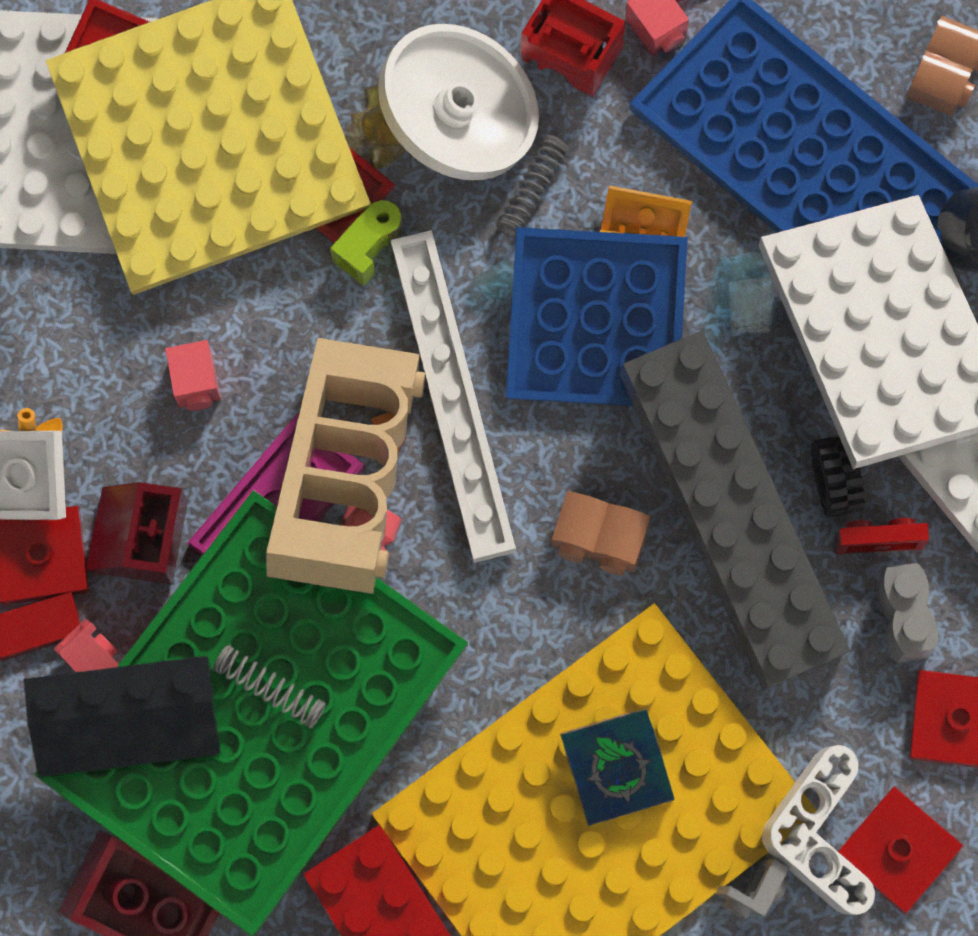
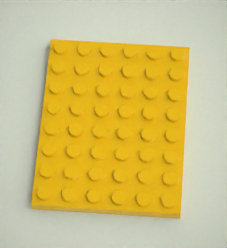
(503, 825)

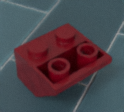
(138, 532)

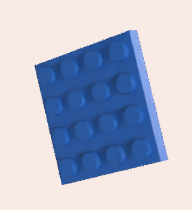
(589, 308)

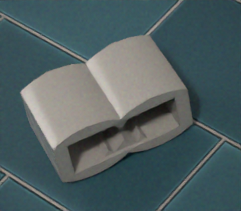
(911, 625)

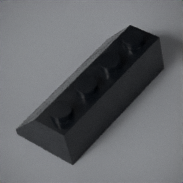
(122, 716)

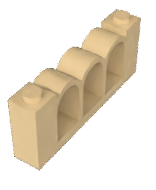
(330, 552)

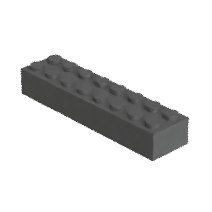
(733, 510)

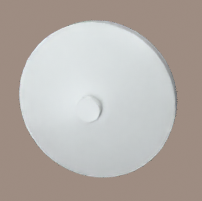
(458, 102)

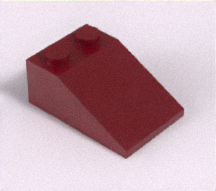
(129, 896)

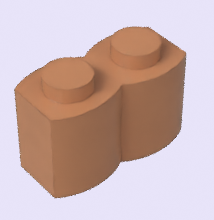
(946, 68)
(600, 533)

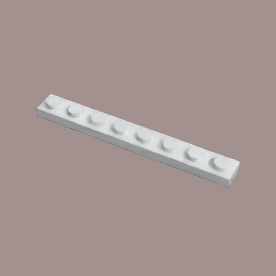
(453, 397)

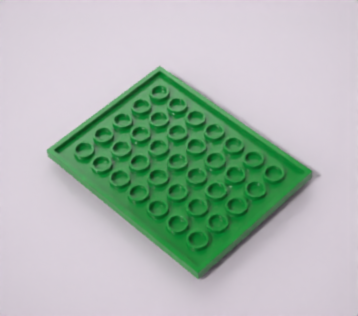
(257, 814)

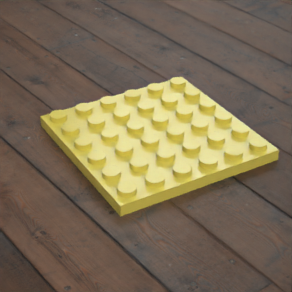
(207, 136)

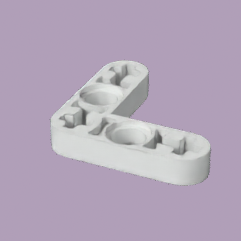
(806, 840)

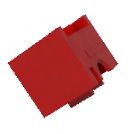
(567, 37)

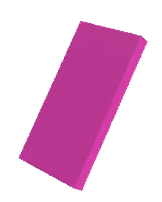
(267, 479)

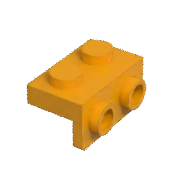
(644, 213)

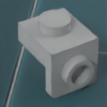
(762, 890)

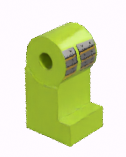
(366, 238)

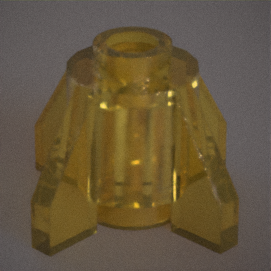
(377, 131)

